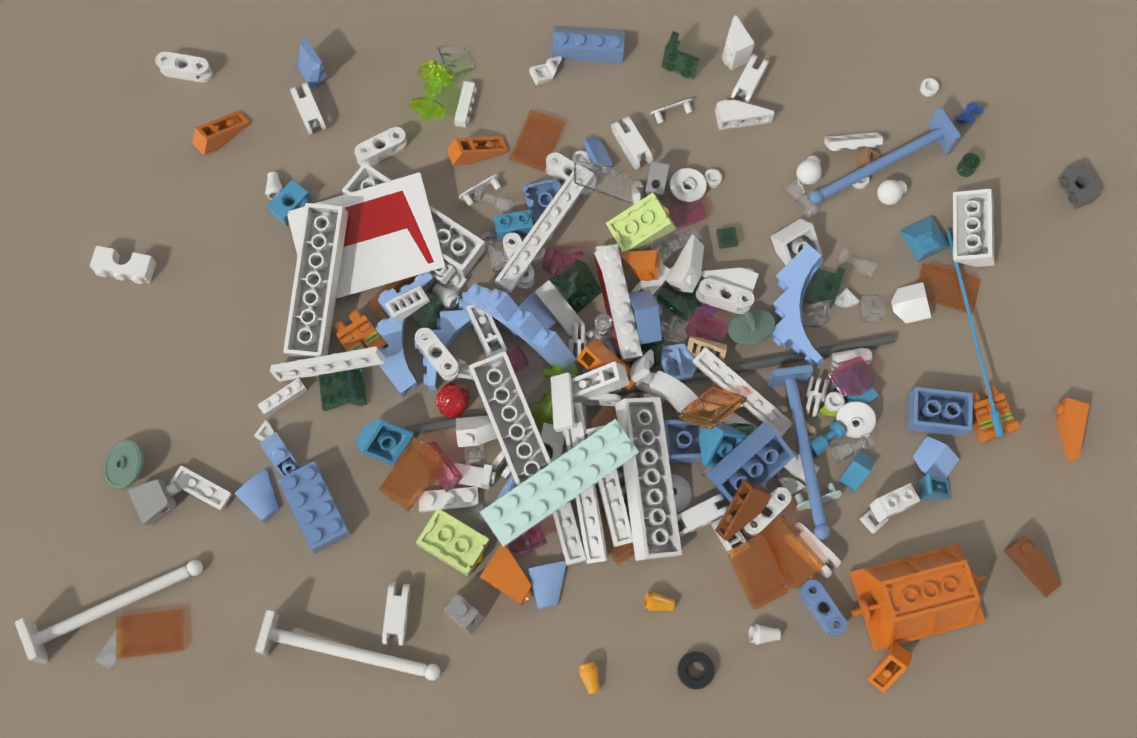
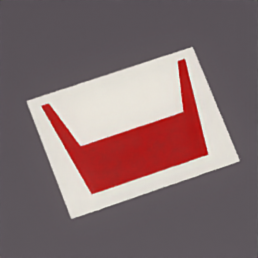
(385, 236)

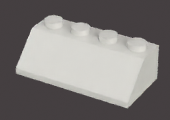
(973, 228)

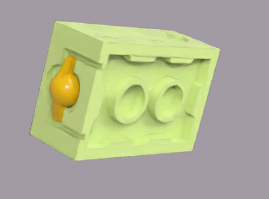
(641, 224)
(453, 542)

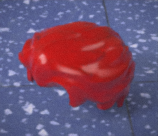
(452, 399)

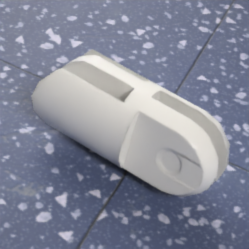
(574, 338)
(841, 357)
(815, 396)

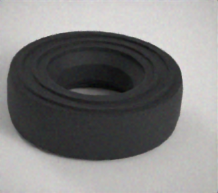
(707, 664)

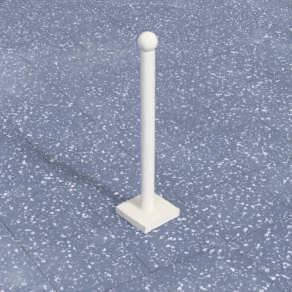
(270, 633)
(33, 640)

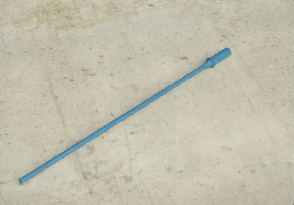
(994, 413)

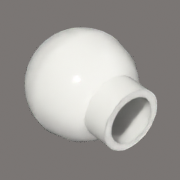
(809, 170)
(891, 191)

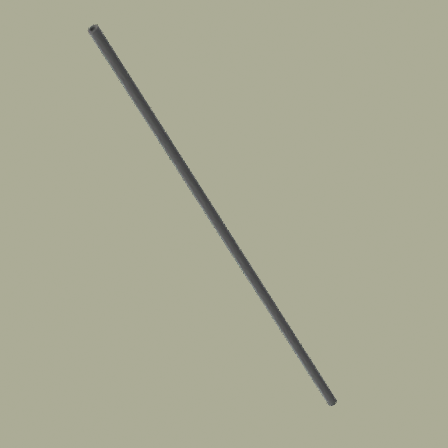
(698, 375)

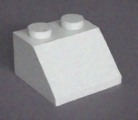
(737, 46)
(793, 239)

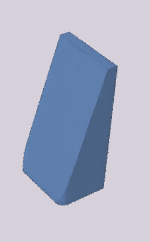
(597, 152)

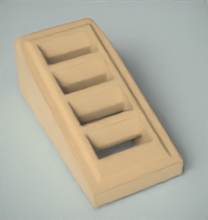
(715, 346)

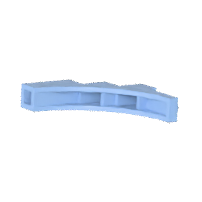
(794, 281)
(523, 323)
(452, 326)
(392, 332)

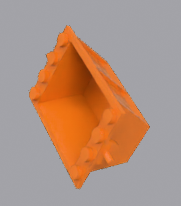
(917, 596)

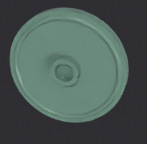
(751, 327)
(123, 464)

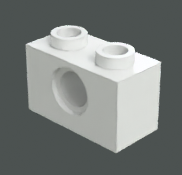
(894, 502)

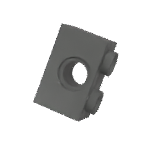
(1087, 190)

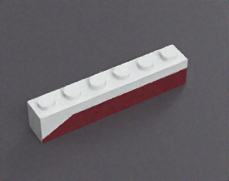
(617, 303)

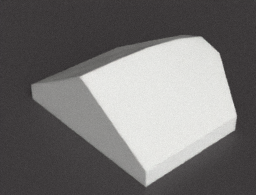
(911, 303)

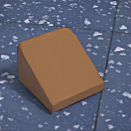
(867, 156)

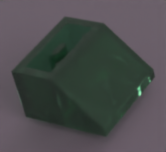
(577, 285)

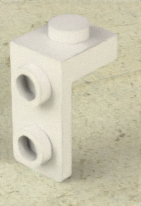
(476, 476)

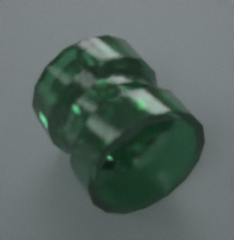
(968, 164)

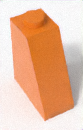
(507, 577)

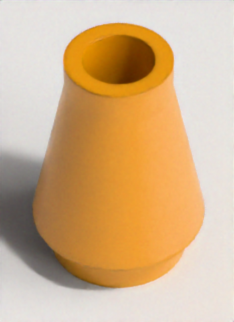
(657, 602)
(590, 677)

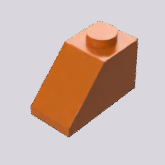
(642, 264)
(890, 667)

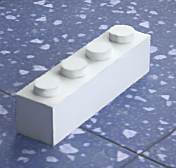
(464, 106)
(282, 397)

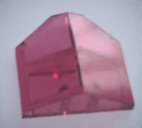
(559, 258)
(706, 327)
(853, 377)
(528, 541)

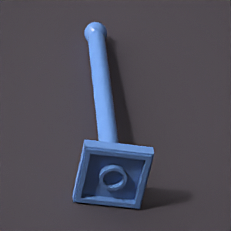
(941, 130)
(791, 377)

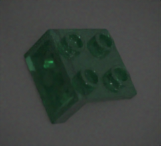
(679, 61)
(824, 286)
(679, 303)
(342, 389)

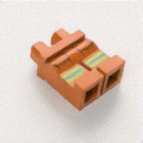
(358, 332)
(981, 416)

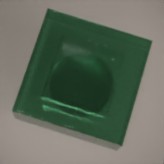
(727, 237)

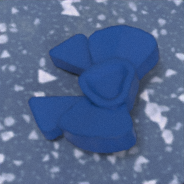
(967, 115)

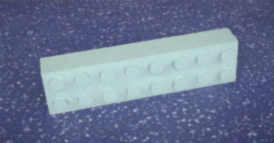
(559, 483)

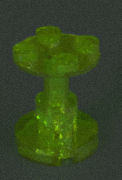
(435, 79)
(544, 411)

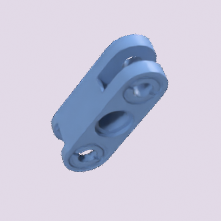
(826, 619)

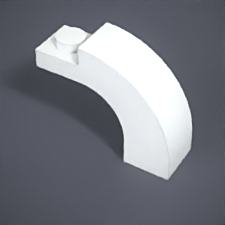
(668, 389)

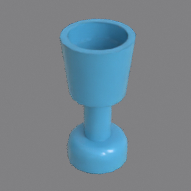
(820, 443)

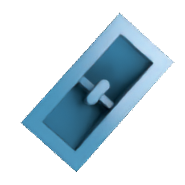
(857, 470)
(934, 488)

